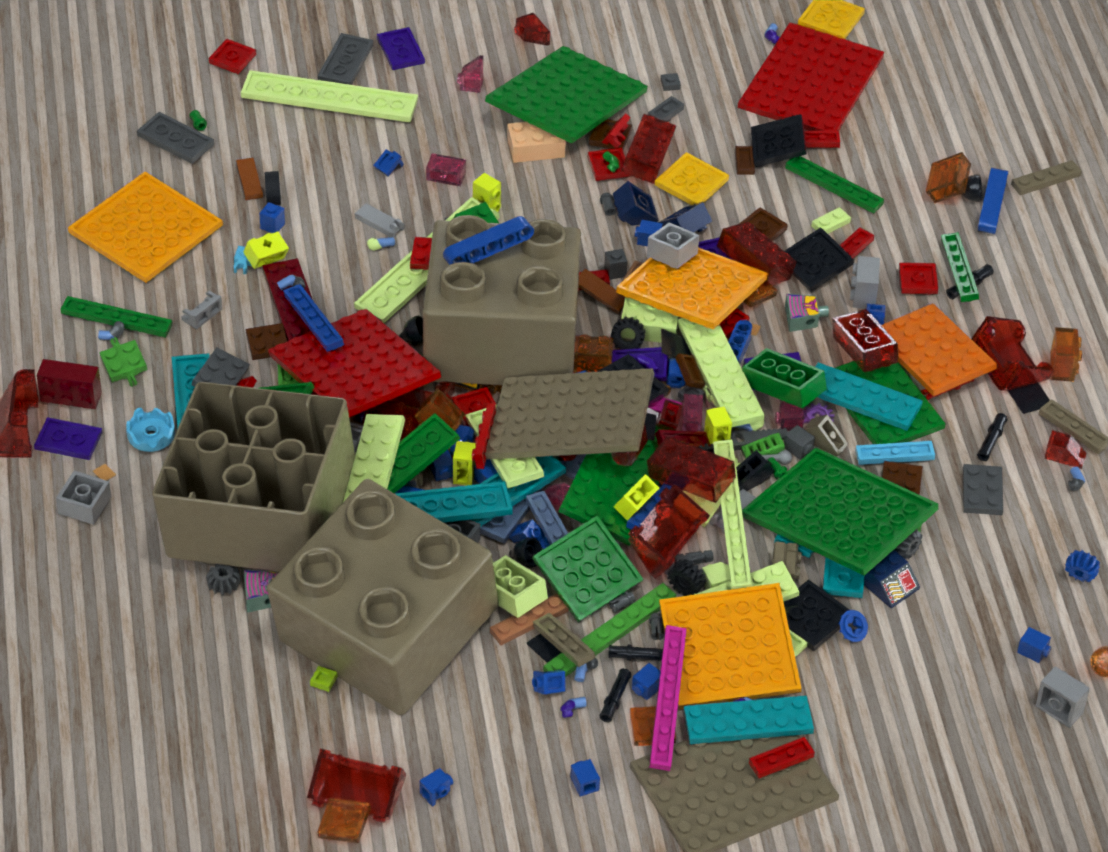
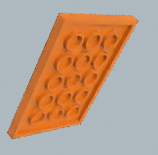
(937, 350)

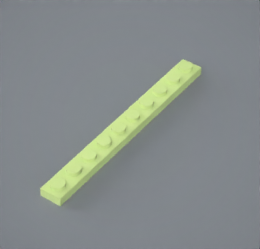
(734, 524)

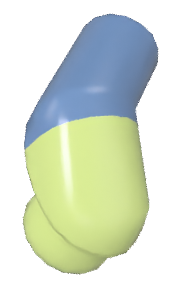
(376, 244)
(752, 426)

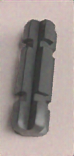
(696, 557)

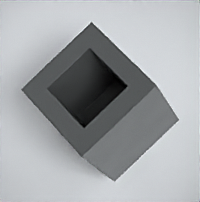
(615, 263)
(799, 442)

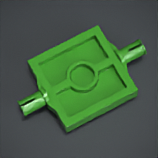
(123, 361)

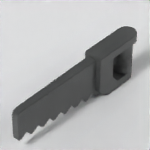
(749, 437)

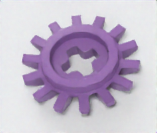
(811, 411)

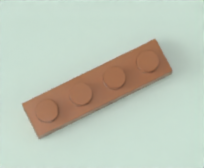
(515, 627)

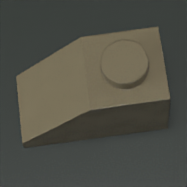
(826, 435)

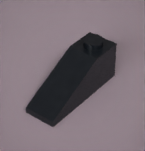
(753, 471)

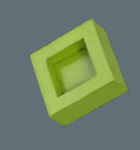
(323, 678)

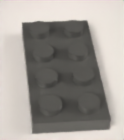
(345, 59)
(175, 137)

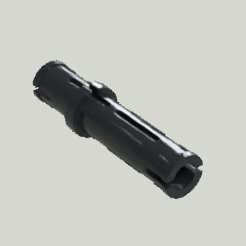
(978, 275)
(994, 432)
(629, 652)
(612, 701)

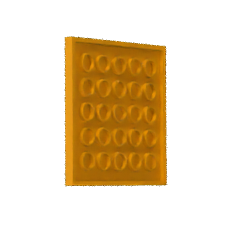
(145, 226)
(699, 290)
(733, 645)

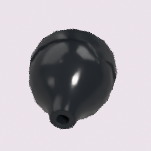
(974, 188)
(413, 330)
(525, 550)

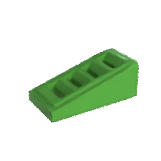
(772, 441)

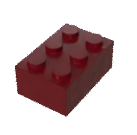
(69, 384)

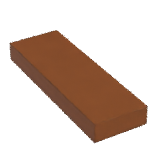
(249, 178)
(601, 291)

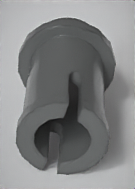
(607, 201)
(622, 601)
(656, 626)

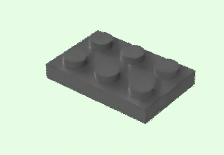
(221, 369)
(982, 489)

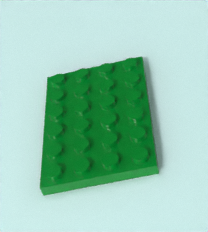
(895, 378)

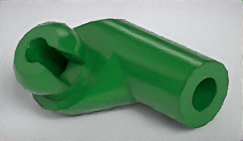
(613, 160)

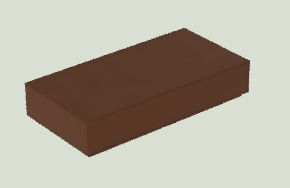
(744, 160)
(690, 371)

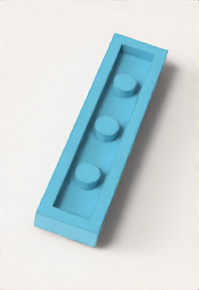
(895, 452)

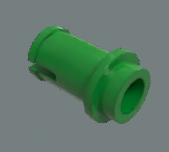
(198, 122)
(779, 470)

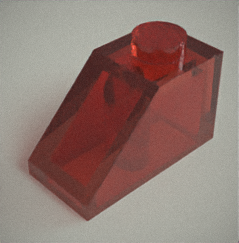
(532, 30)
(669, 415)
(1065, 450)

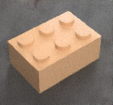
(532, 143)

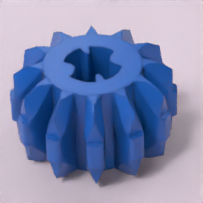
(1082, 566)

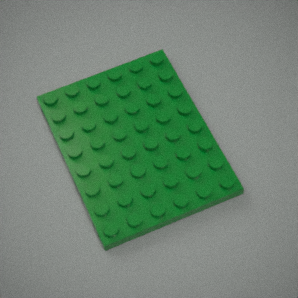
(566, 94)
(840, 511)

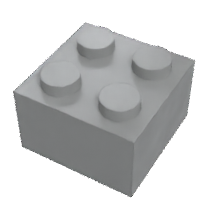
(672, 245)
(865, 281)
(83, 497)
(1062, 696)

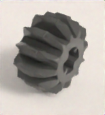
(909, 545)
(223, 578)

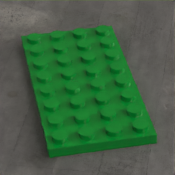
(601, 485)

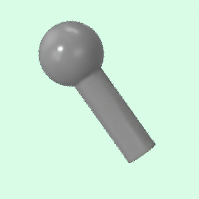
(782, 457)

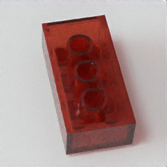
(648, 148)
(753, 248)
(865, 340)
(691, 469)

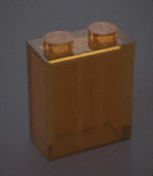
(948, 177)

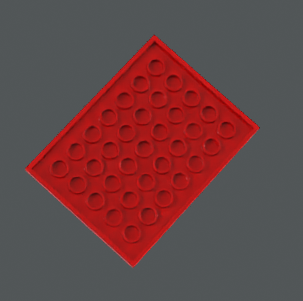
(811, 77)
(364, 371)

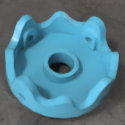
(155, 421)

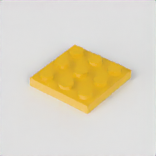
(831, 17)
(691, 179)

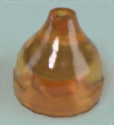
(1099, 661)

